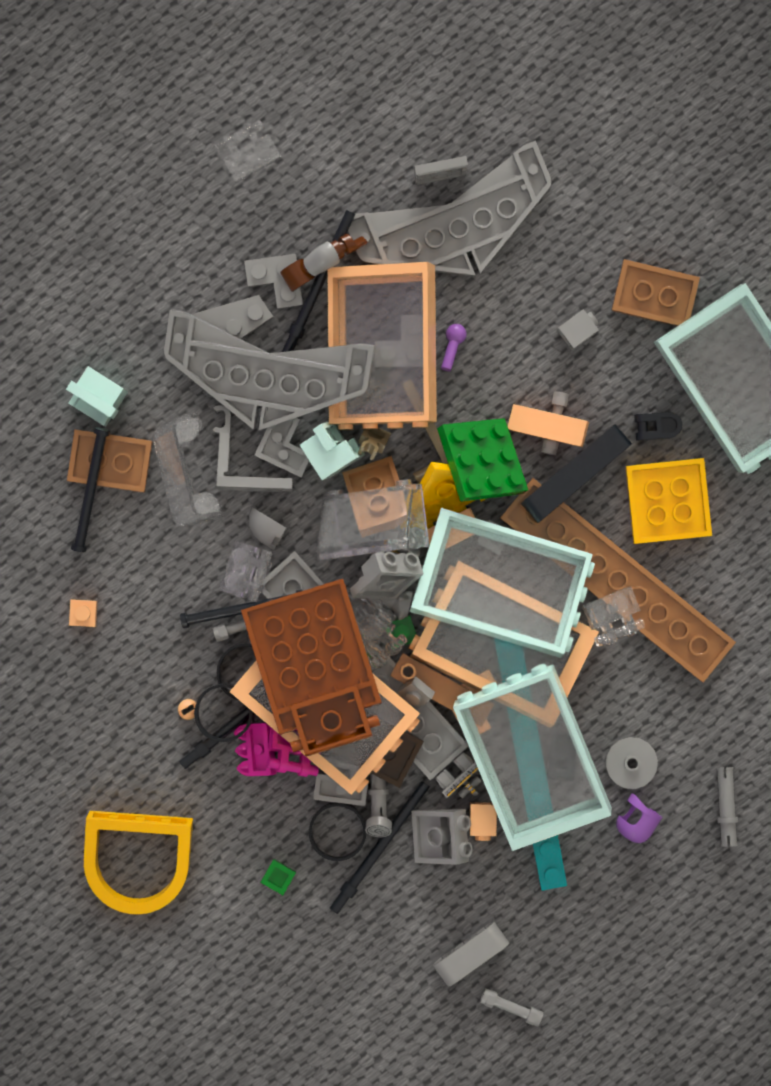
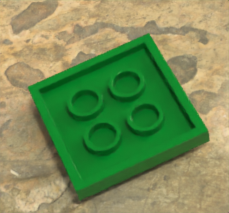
(482, 459)

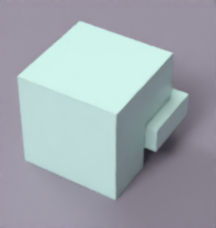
(96, 396)
(330, 451)

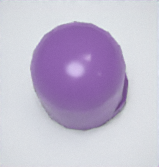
(645, 826)

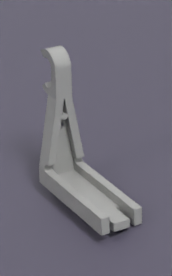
(235, 483)

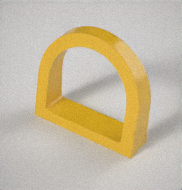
(136, 823)

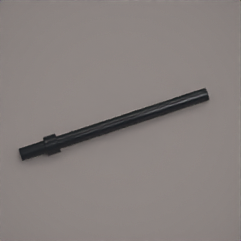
(297, 329)
(203, 748)
(349, 888)

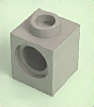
(578, 329)

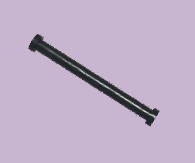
(101, 434)
(189, 619)

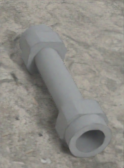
(559, 402)
(223, 631)
(533, 1016)

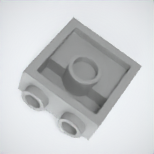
(387, 575)
(441, 836)

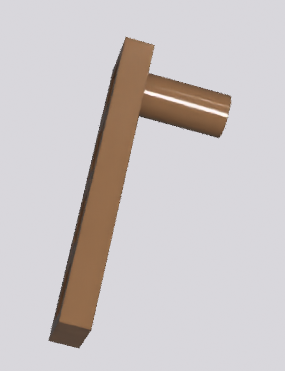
(445, 689)

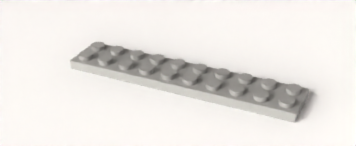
(440, 739)

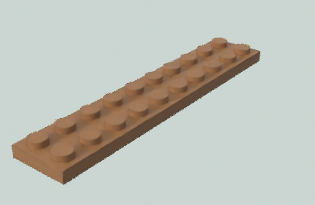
(667, 617)

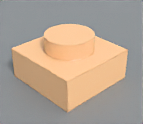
(83, 613)

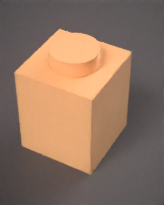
(483, 820)

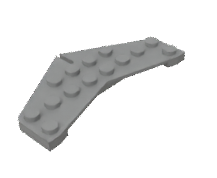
(473, 223)
(249, 377)

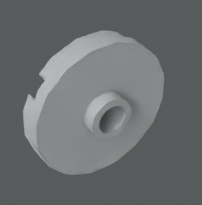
(618, 757)

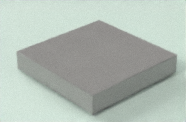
(440, 170)

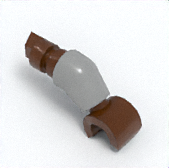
(320, 260)

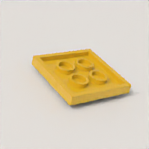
(668, 501)

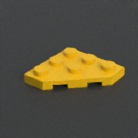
(440, 492)

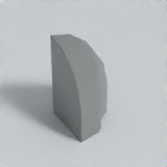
(265, 529)

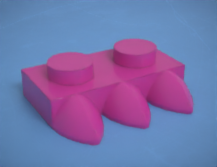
(255, 750)

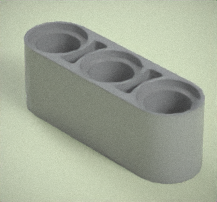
(472, 954)

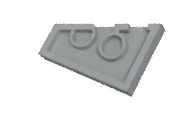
(238, 317)

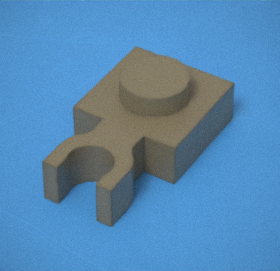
(373, 441)

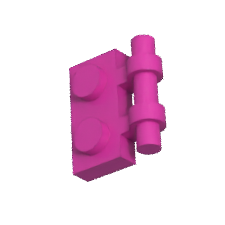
(281, 764)

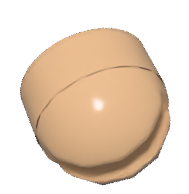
(185, 704)

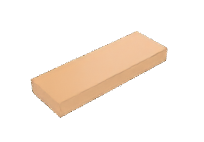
(548, 425)

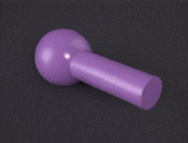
(455, 335)

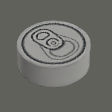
(378, 826)

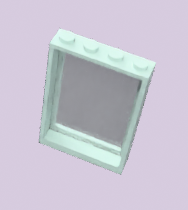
(726, 372)
(502, 583)
(532, 756)

